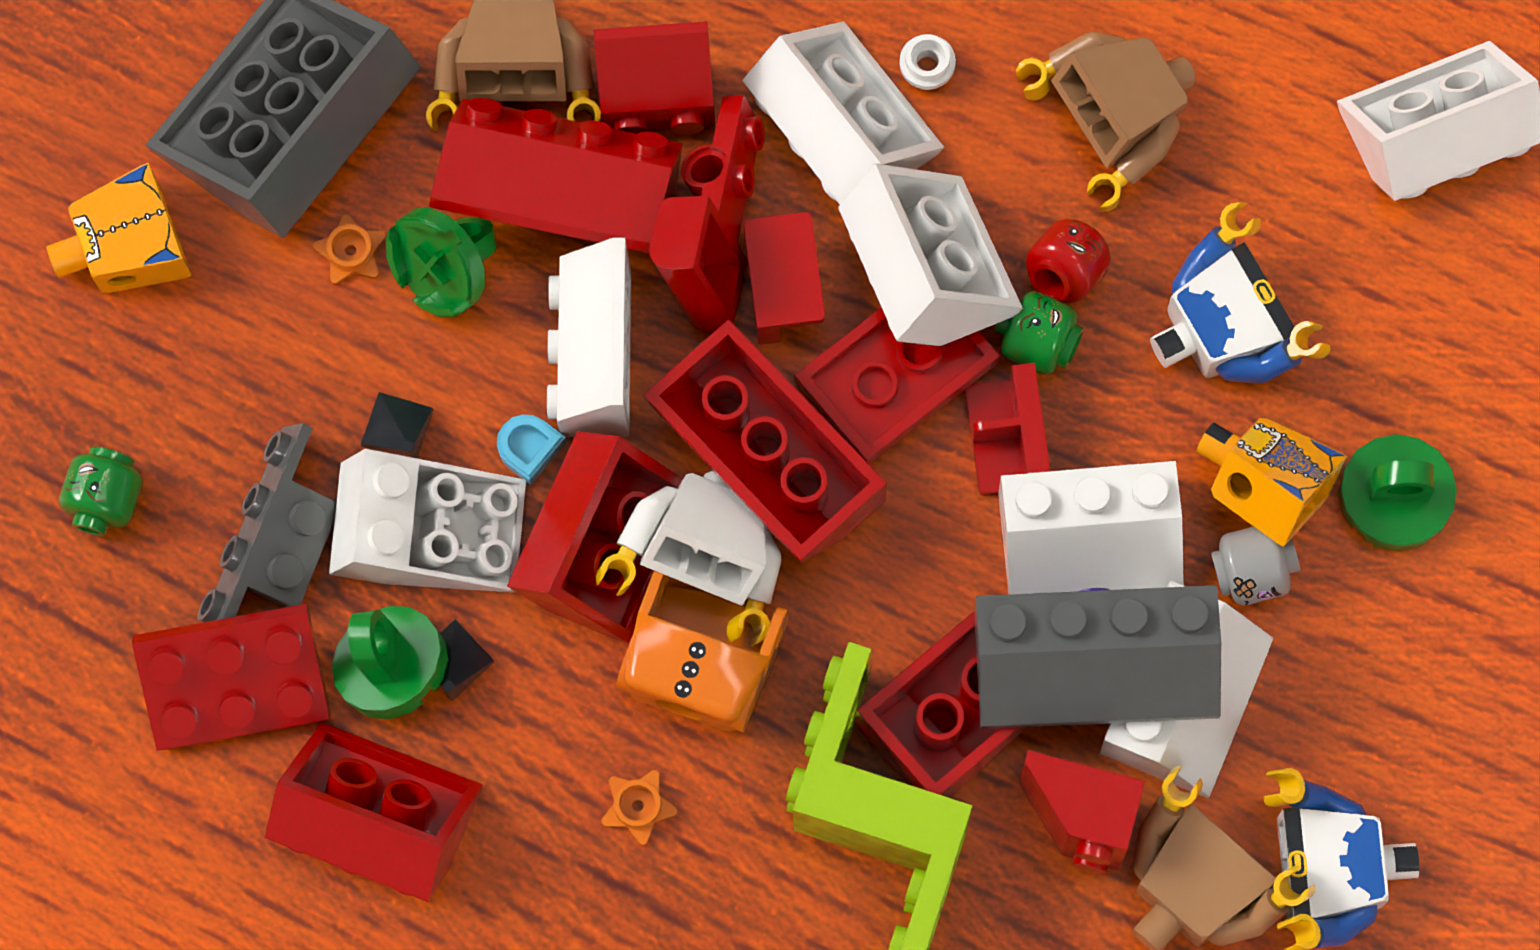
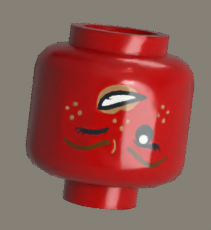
(1068, 260)

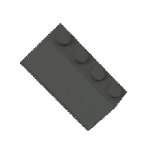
(1098, 656)

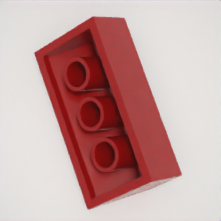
(554, 173)
(767, 443)

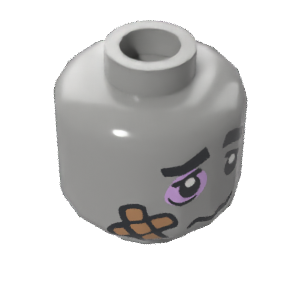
(1254, 566)

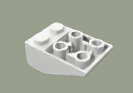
(425, 523)

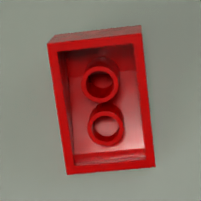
(931, 717)

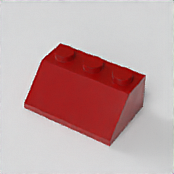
(581, 528)
(372, 811)

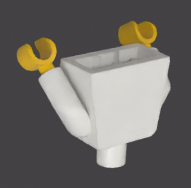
(704, 540)

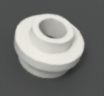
(932, 47)

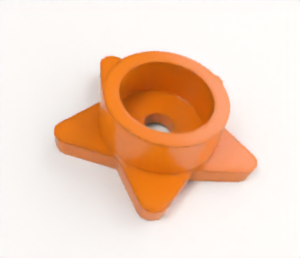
(350, 235)
(644, 790)

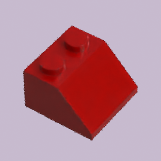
(655, 77)
(1083, 809)

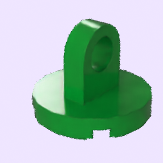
(440, 259)
(1397, 492)
(389, 661)

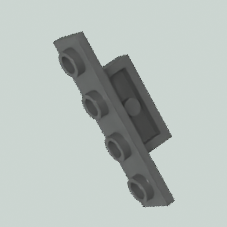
(278, 537)

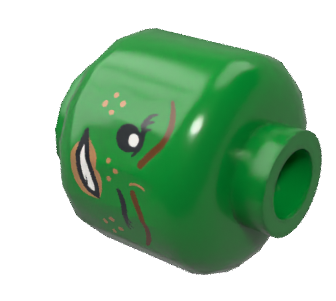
(1041, 333)
(100, 490)

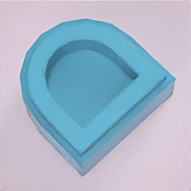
(528, 445)

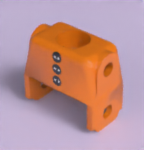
(687, 661)

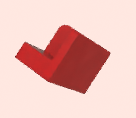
(783, 273)
(1007, 428)

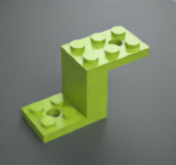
(875, 811)

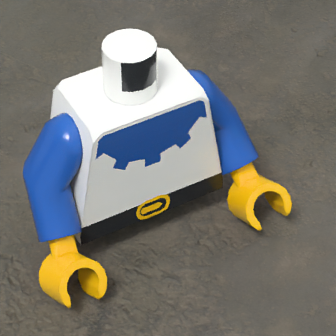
(1230, 313)
(1340, 854)

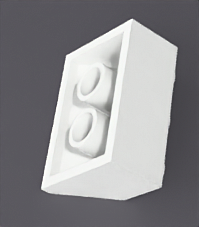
(838, 107)
(1444, 120)
(927, 255)
(592, 341)
(1092, 528)
(1197, 743)

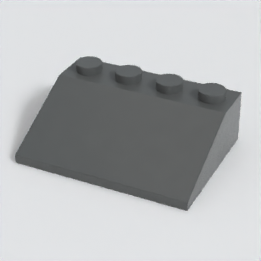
(285, 107)

